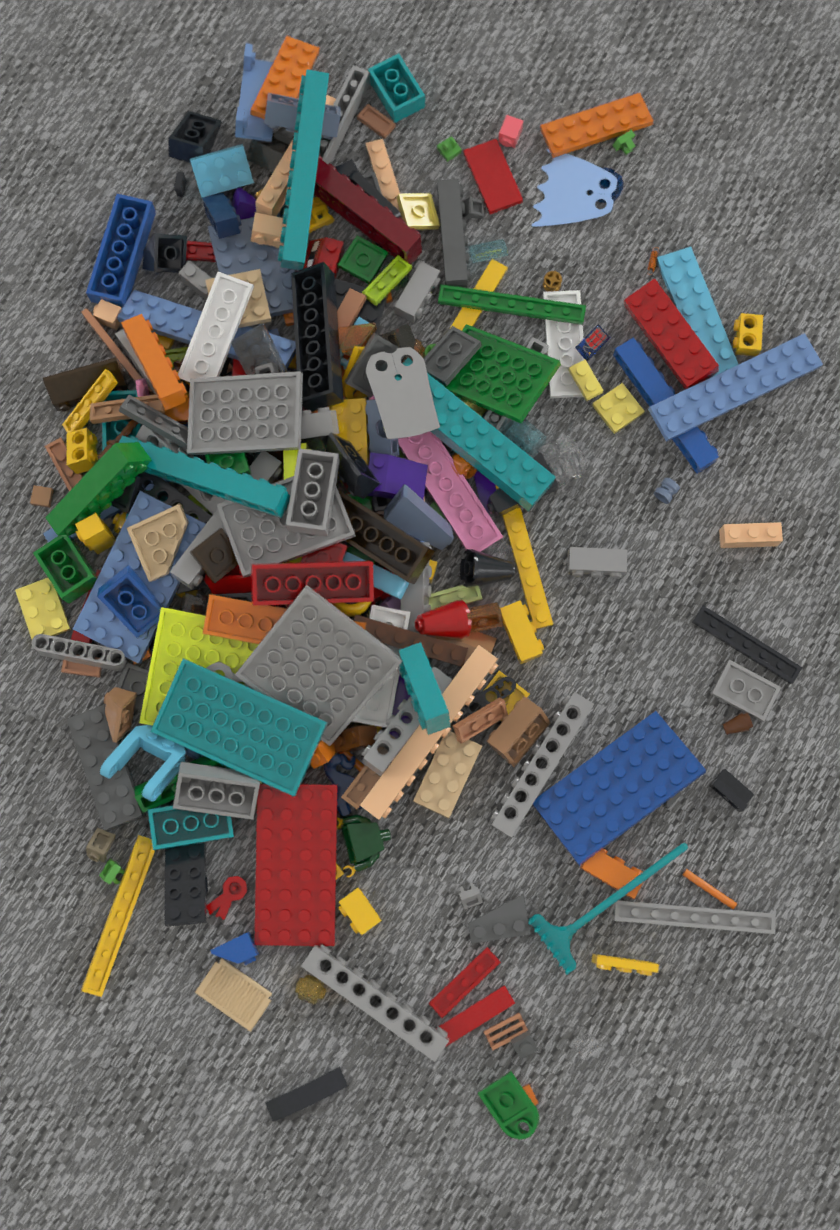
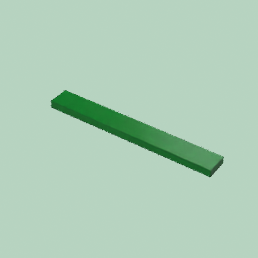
(512, 304)

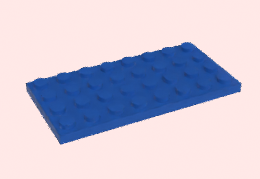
(618, 787)

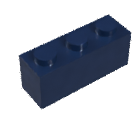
(222, 215)

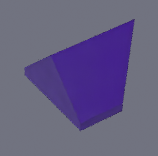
(244, 204)

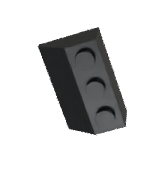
(352, 467)

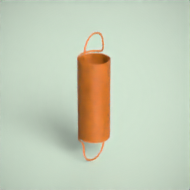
(653, 259)

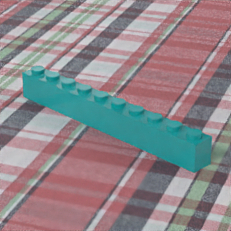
(214, 479)

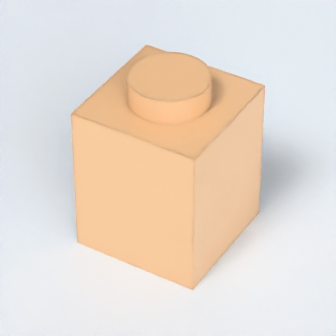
(107, 313)

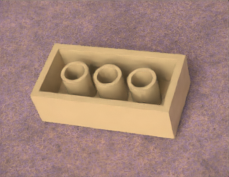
(447, 775)

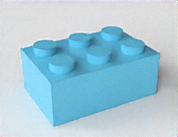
(221, 170)

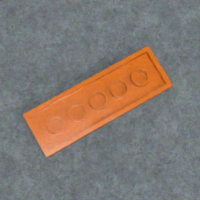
(286, 73)
(596, 125)

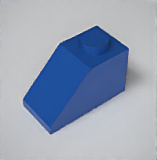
(238, 950)

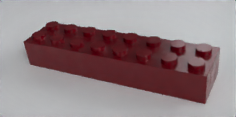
(366, 213)

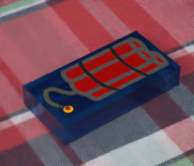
(592, 342)

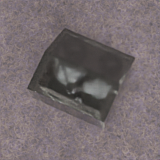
(267, 153)

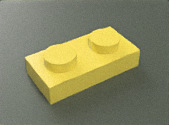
(585, 380)

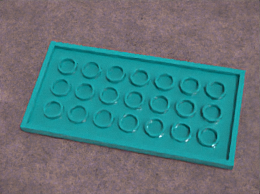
(239, 727)

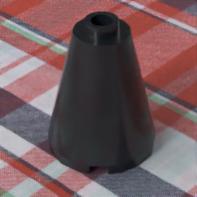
(484, 569)

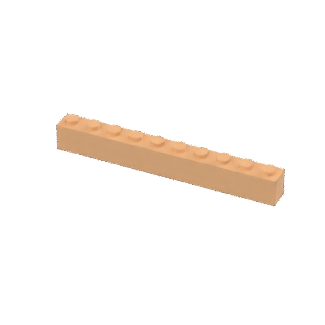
(420, 744)

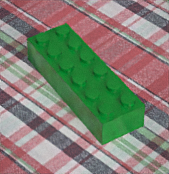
(99, 486)

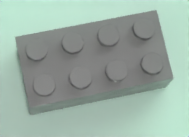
(312, 492)

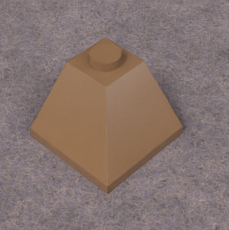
(119, 711)

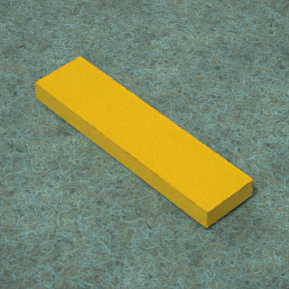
(96, 394)

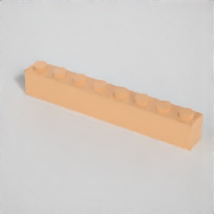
(274, 193)

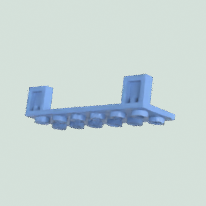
(253, 78)

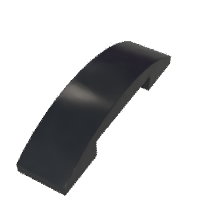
(306, 1094)

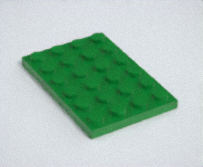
(503, 376)

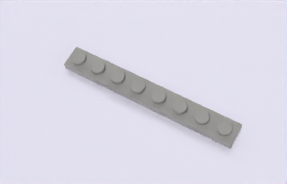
(694, 917)

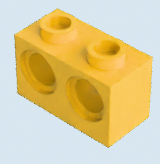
(752, 335)
(81, 450)

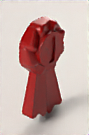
(233, 889)

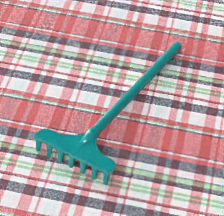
(559, 938)

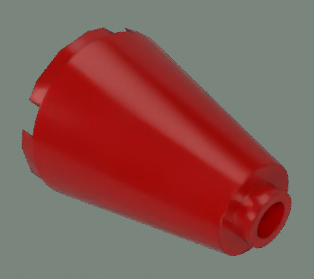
(445, 621)

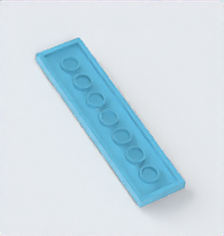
(696, 305)

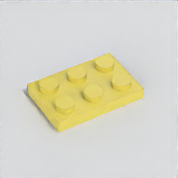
(42, 609)

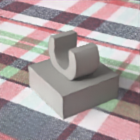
(470, 897)

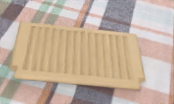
(234, 994)

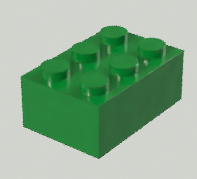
(66, 567)

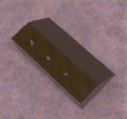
(70, 387)

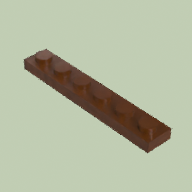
(404, 638)

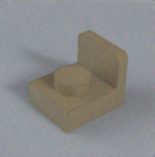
(99, 845)

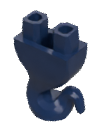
(341, 779)

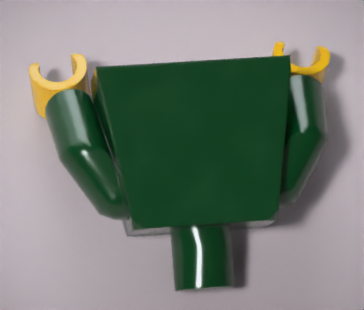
(362, 841)

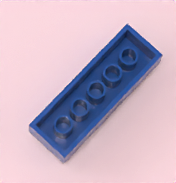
(121, 250)

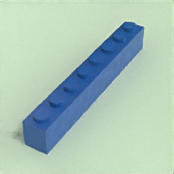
(654, 389)

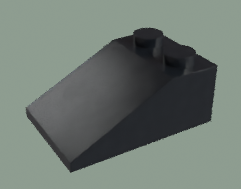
(193, 136)

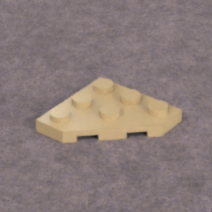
(159, 540)

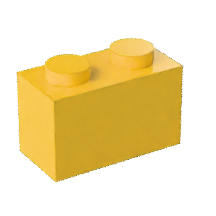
(359, 911)

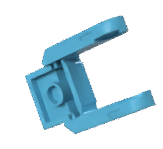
(154, 744)

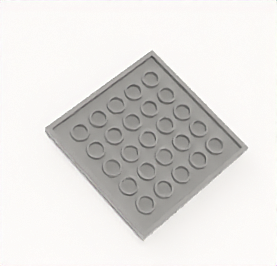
(319, 663)

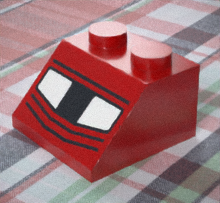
(325, 250)

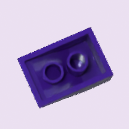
(394, 473)

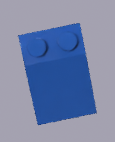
(130, 601)

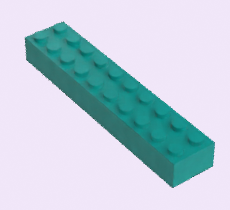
(304, 165)
(487, 447)

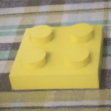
(418, 210)
(618, 408)

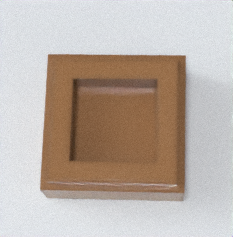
(41, 496)

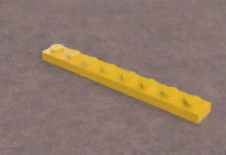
(527, 568)
(119, 917)

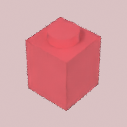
(510, 131)

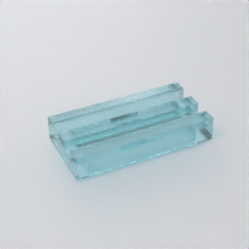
(488, 250)

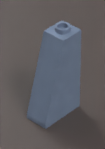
(418, 519)

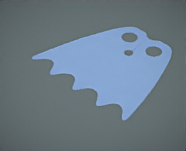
(566, 191)

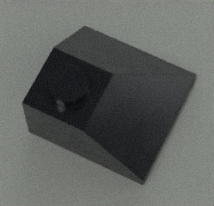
(165, 253)

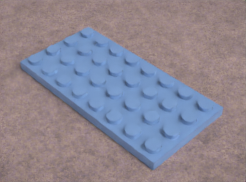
(96, 618)

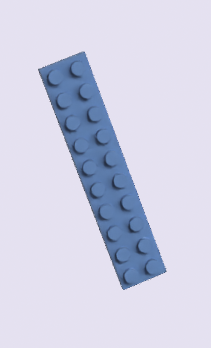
(181, 321)
(735, 387)

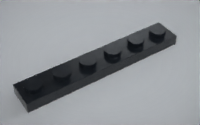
(747, 644)

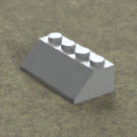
(215, 791)

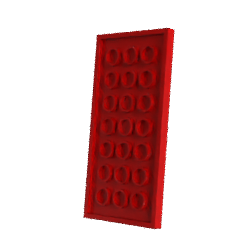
(296, 866)

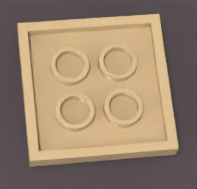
(257, 306)

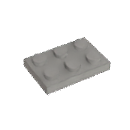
(746, 690)

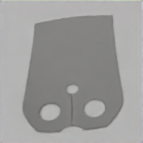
(403, 404)

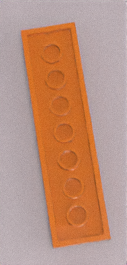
(242, 620)

